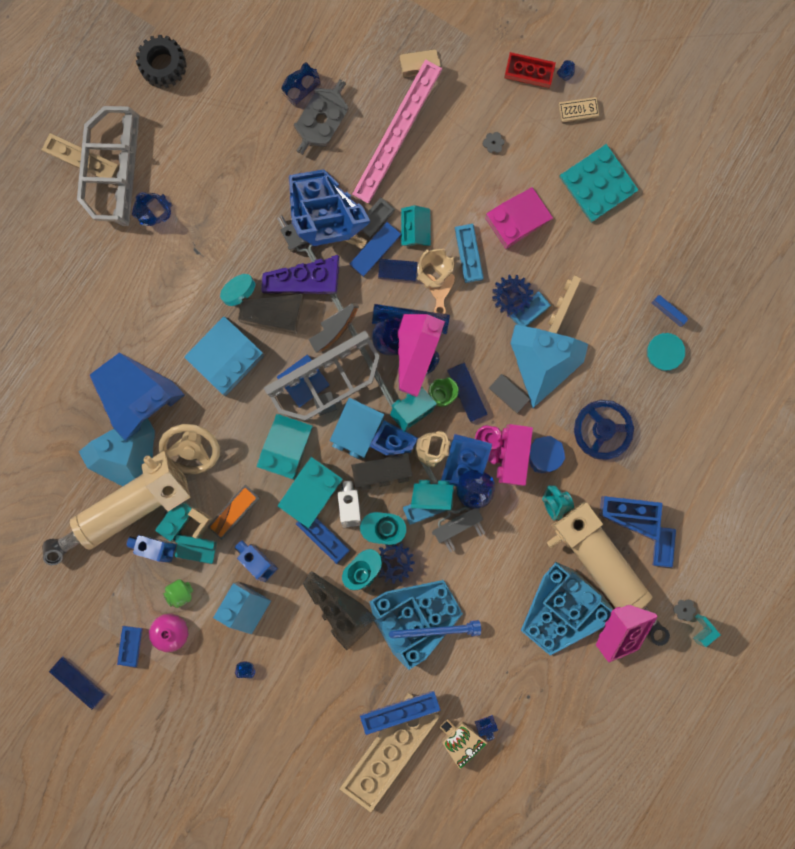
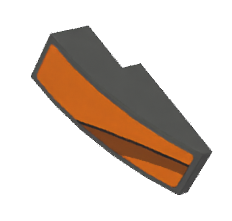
(333, 328)
(233, 512)

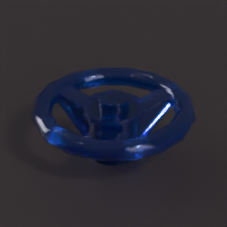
(604, 429)

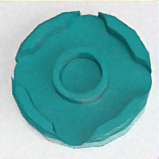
(237, 289)
(665, 351)

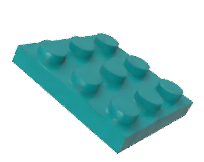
(598, 183)

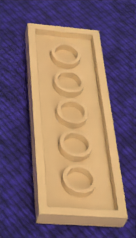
(386, 759)

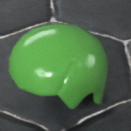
(443, 391)

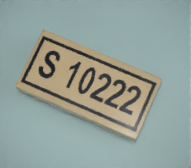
(578, 109)

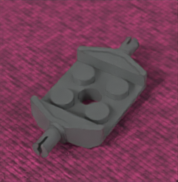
(327, 103)

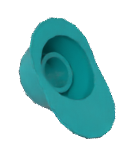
(383, 528)
(362, 570)

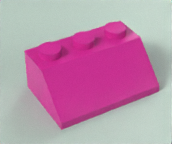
(515, 455)
(625, 631)

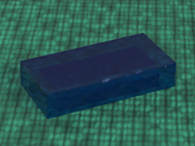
(397, 270)

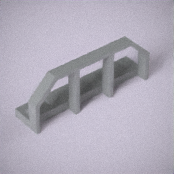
(126, 159)
(310, 369)

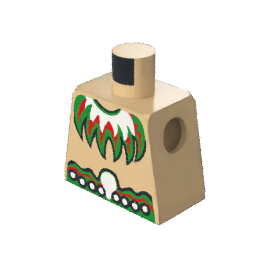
(461, 742)

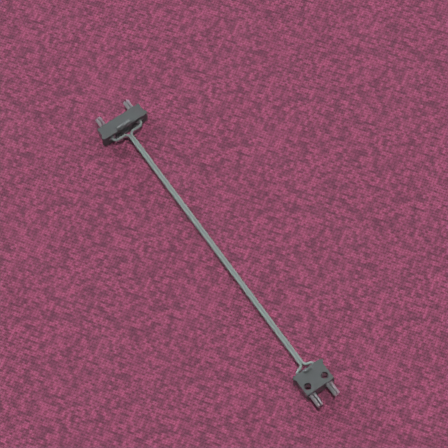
(452, 527)

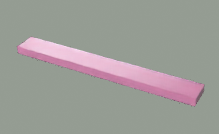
(397, 131)

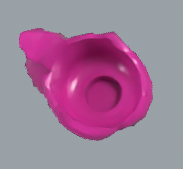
(494, 436)

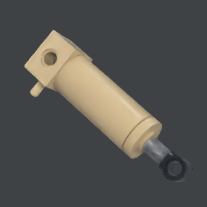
(157, 486)
(604, 562)

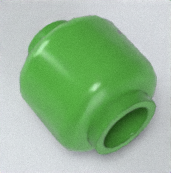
(178, 593)

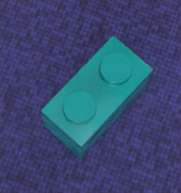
(412, 409)
(174, 521)

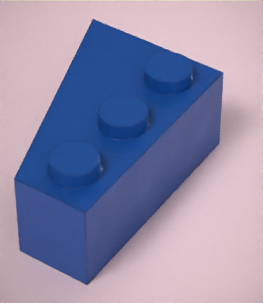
(635, 515)

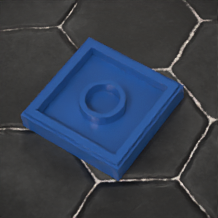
(301, 393)

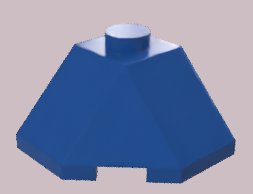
(392, 440)

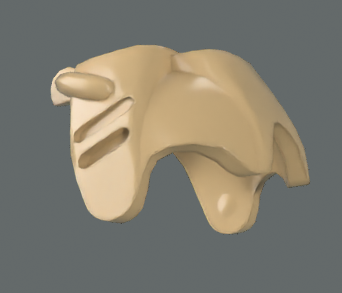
(439, 262)
(422, 448)

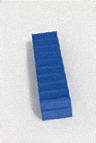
(399, 712)

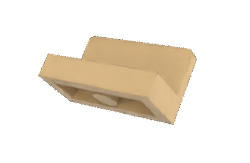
(412, 62)
(202, 518)

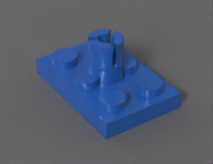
(464, 456)

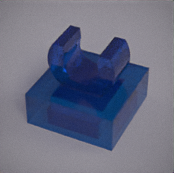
(486, 727)

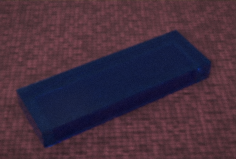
(467, 392)
(77, 683)

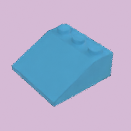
(224, 356)

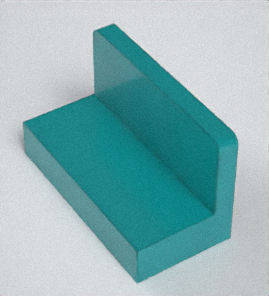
(415, 226)
(195, 549)
(708, 634)

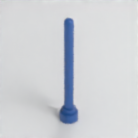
(472, 628)

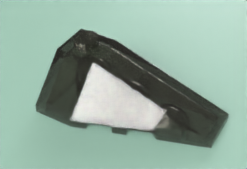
(345, 614)

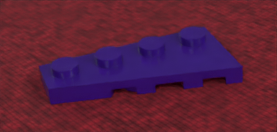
(309, 278)

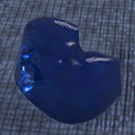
(567, 70)
(245, 670)

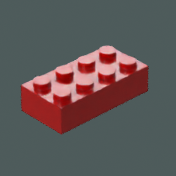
(529, 70)

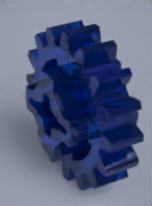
(520, 297)
(406, 567)

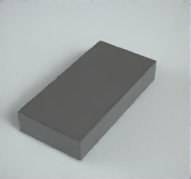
(378, 215)
(509, 393)

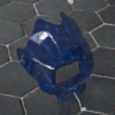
(144, 214)

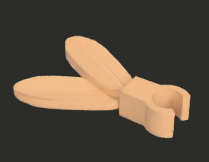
(441, 292)

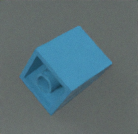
(356, 428)
(242, 608)

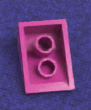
(518, 217)

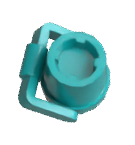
(558, 503)

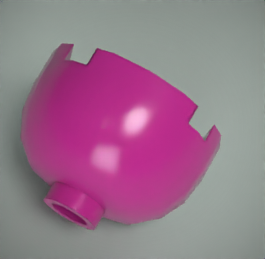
(176, 630)

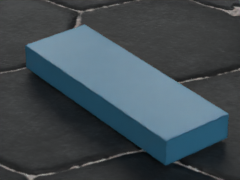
(469, 253)

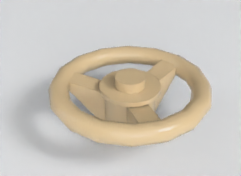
(190, 447)

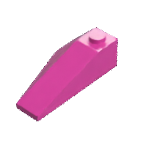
(417, 343)

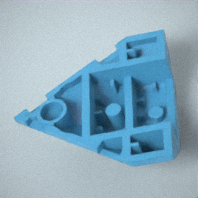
(545, 359)
(117, 458)

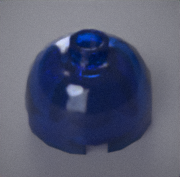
(386, 336)
(475, 489)

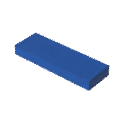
(375, 249)
(325, 540)

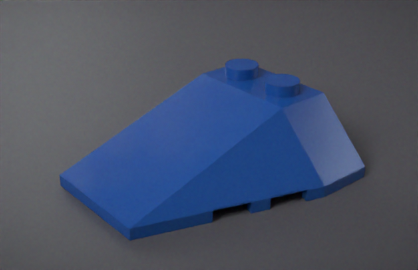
(323, 210)
(132, 393)

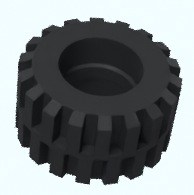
(156, 47)

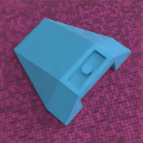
(415, 608)
(564, 610)

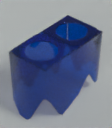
(298, 76)

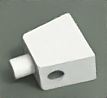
(349, 513)

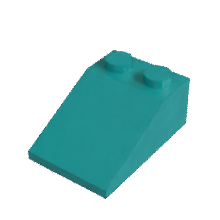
(284, 446)
(310, 492)
(432, 495)

